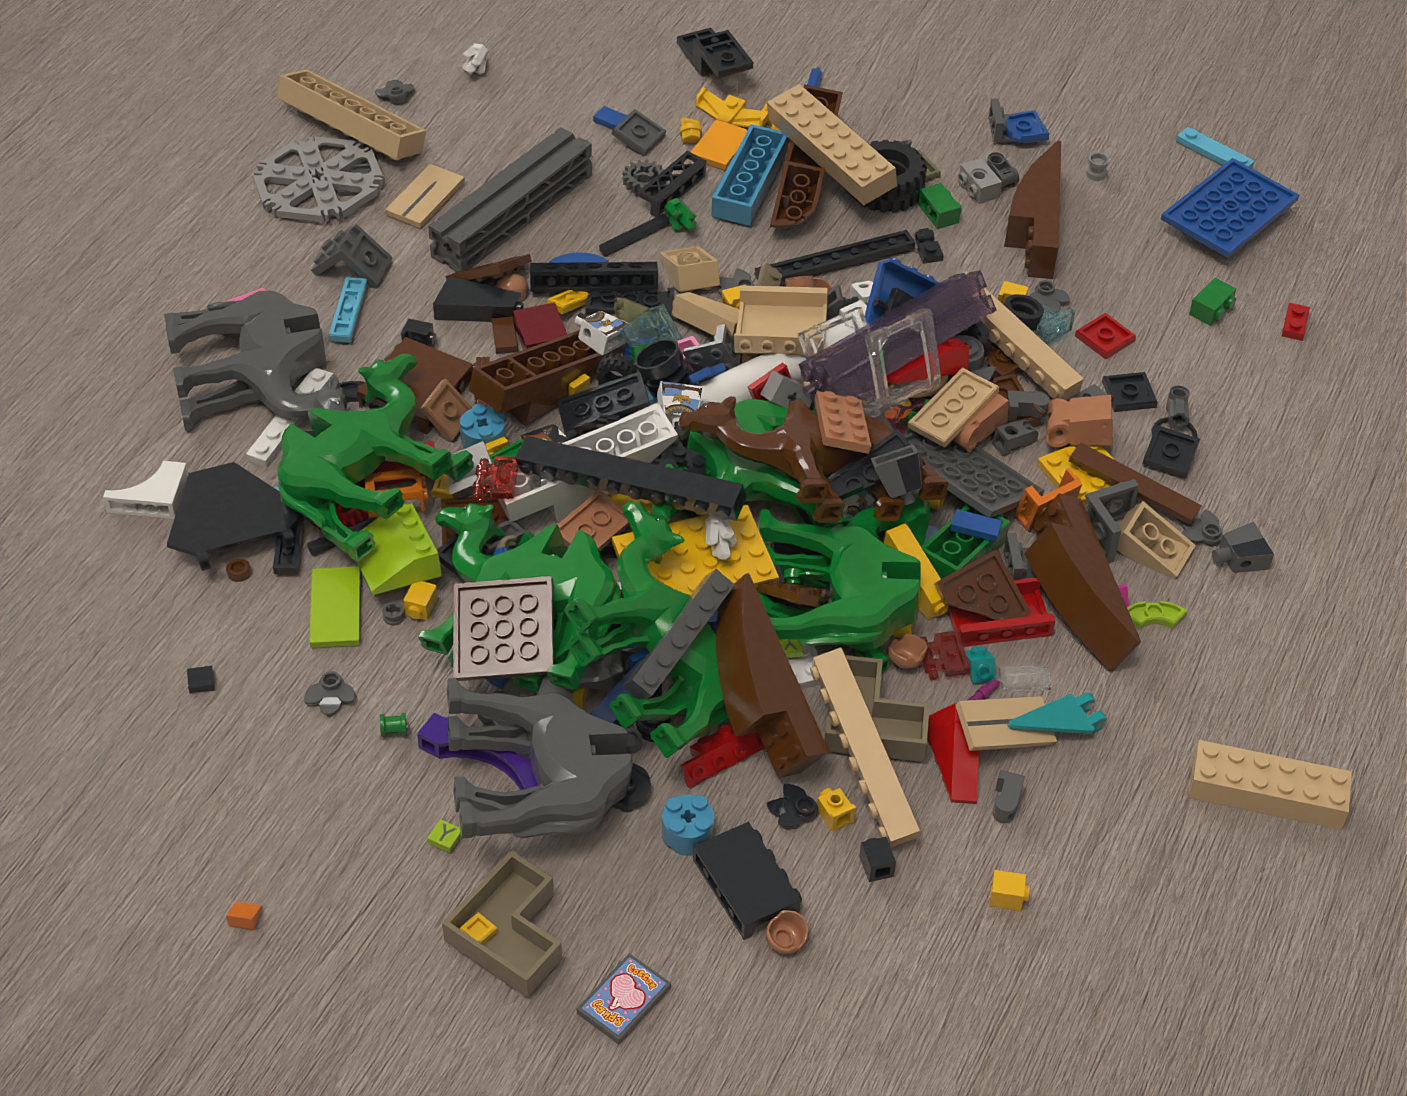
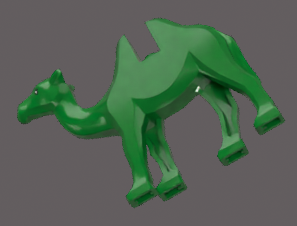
(350, 448)
(758, 479)
(574, 573)
(870, 583)
(644, 618)

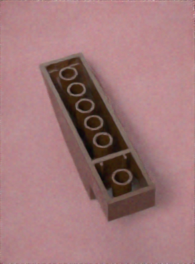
(1035, 214)
(535, 377)
(1080, 580)
(761, 685)

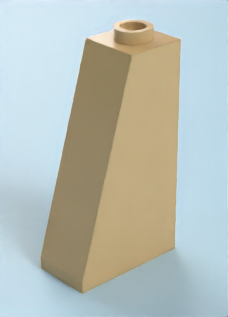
(704, 312)

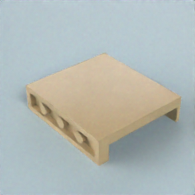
(775, 315)

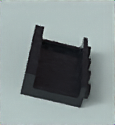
(745, 878)

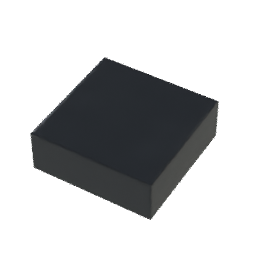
(200, 679)

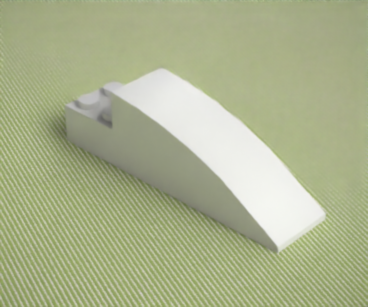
(634, 437)

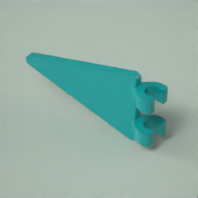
(1062, 715)

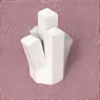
(475, 59)
(719, 536)

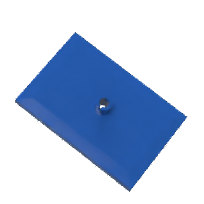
(1230, 207)

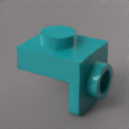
(981, 664)

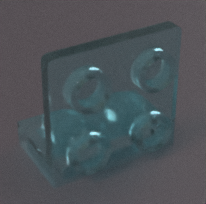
(1054, 325)
(651, 326)

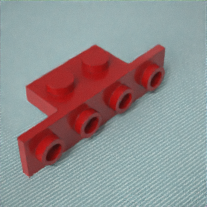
(717, 753)

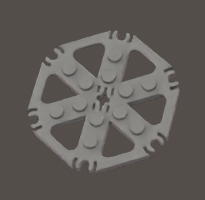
(332, 176)

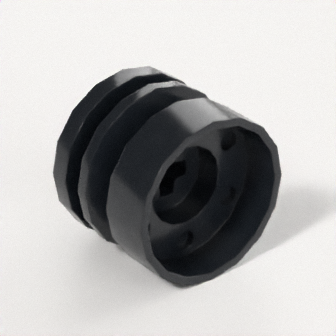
(663, 363)

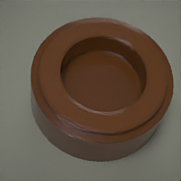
(238, 570)

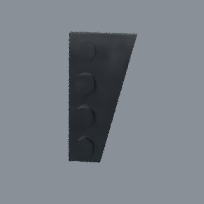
(605, 301)

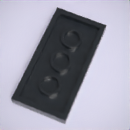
(615, 398)

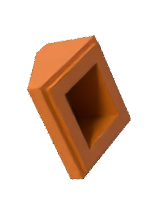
(244, 915)

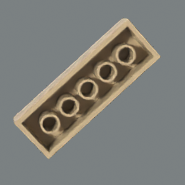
(1270, 784)

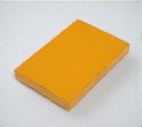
(719, 144)

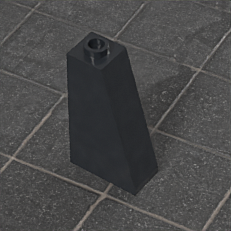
(474, 301)

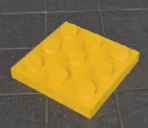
(1057, 462)

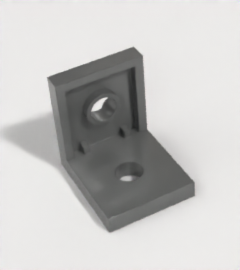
(351, 248)
(1105, 508)

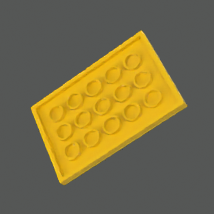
(692, 560)

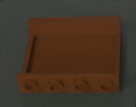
(425, 376)

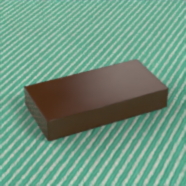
(504, 335)

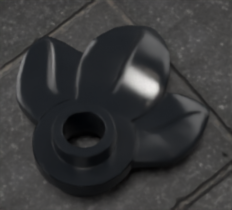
(791, 805)

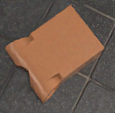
(1080, 420)
(984, 423)

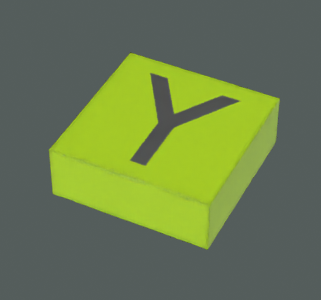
(792, 648)
(444, 836)

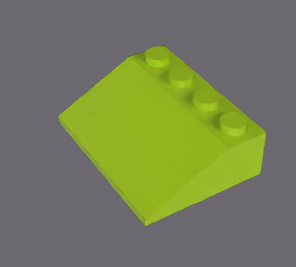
(401, 552)

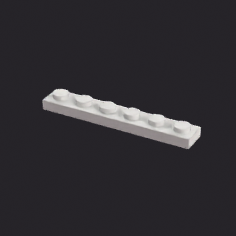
(269, 441)

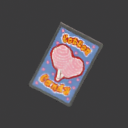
(623, 998)

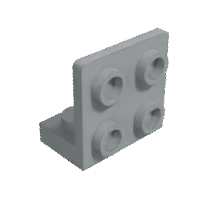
(464, 487)

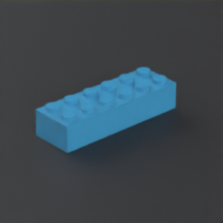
(749, 175)

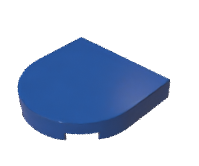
(1026, 127)

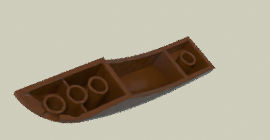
(801, 175)

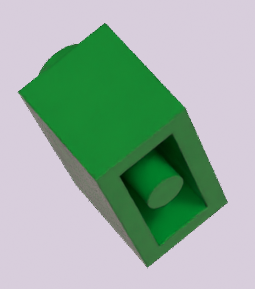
(939, 205)
(1213, 301)

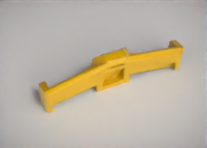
(730, 110)

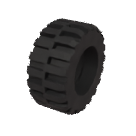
(910, 176)

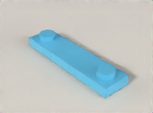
(1211, 148)
(348, 310)

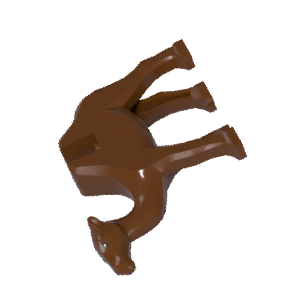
(800, 454)

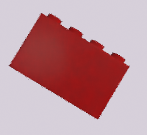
(981, 630)

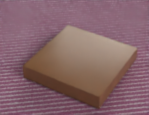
(445, 409)

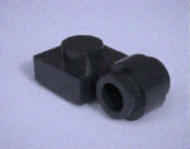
(928, 248)

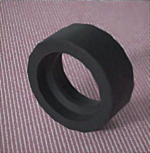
(1025, 304)

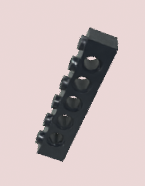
(593, 276)

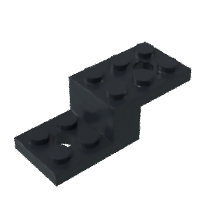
(715, 52)

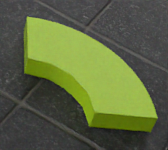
(1156, 613)

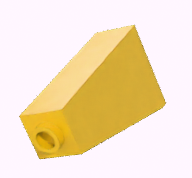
(930, 600)

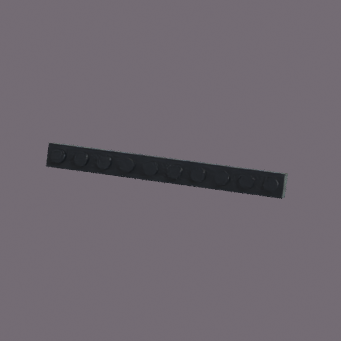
(631, 478)

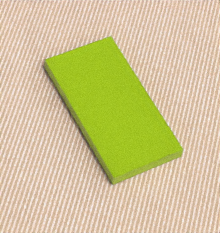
(335, 607)

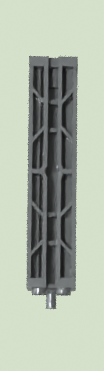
(510, 200)

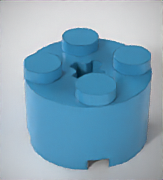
(481, 425)
(687, 822)

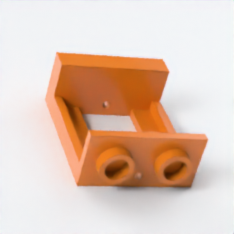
(416, 491)
(1032, 503)

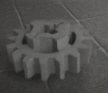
(642, 174)

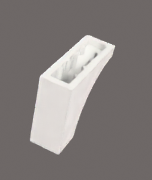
(154, 497)

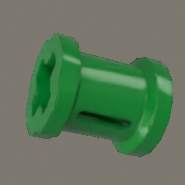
(393, 724)

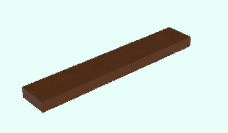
(1148, 490)

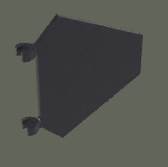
(226, 510)

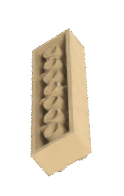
(351, 114)
(832, 144)

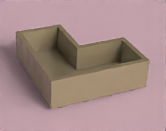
(898, 723)
(509, 900)

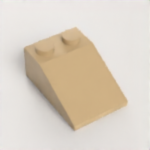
(691, 269)
(1153, 541)

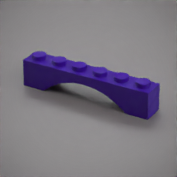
(434, 740)

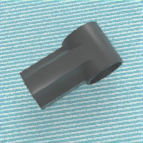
(1178, 406)

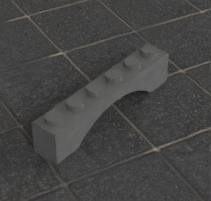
(670, 648)

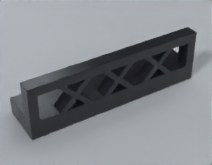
(678, 184)

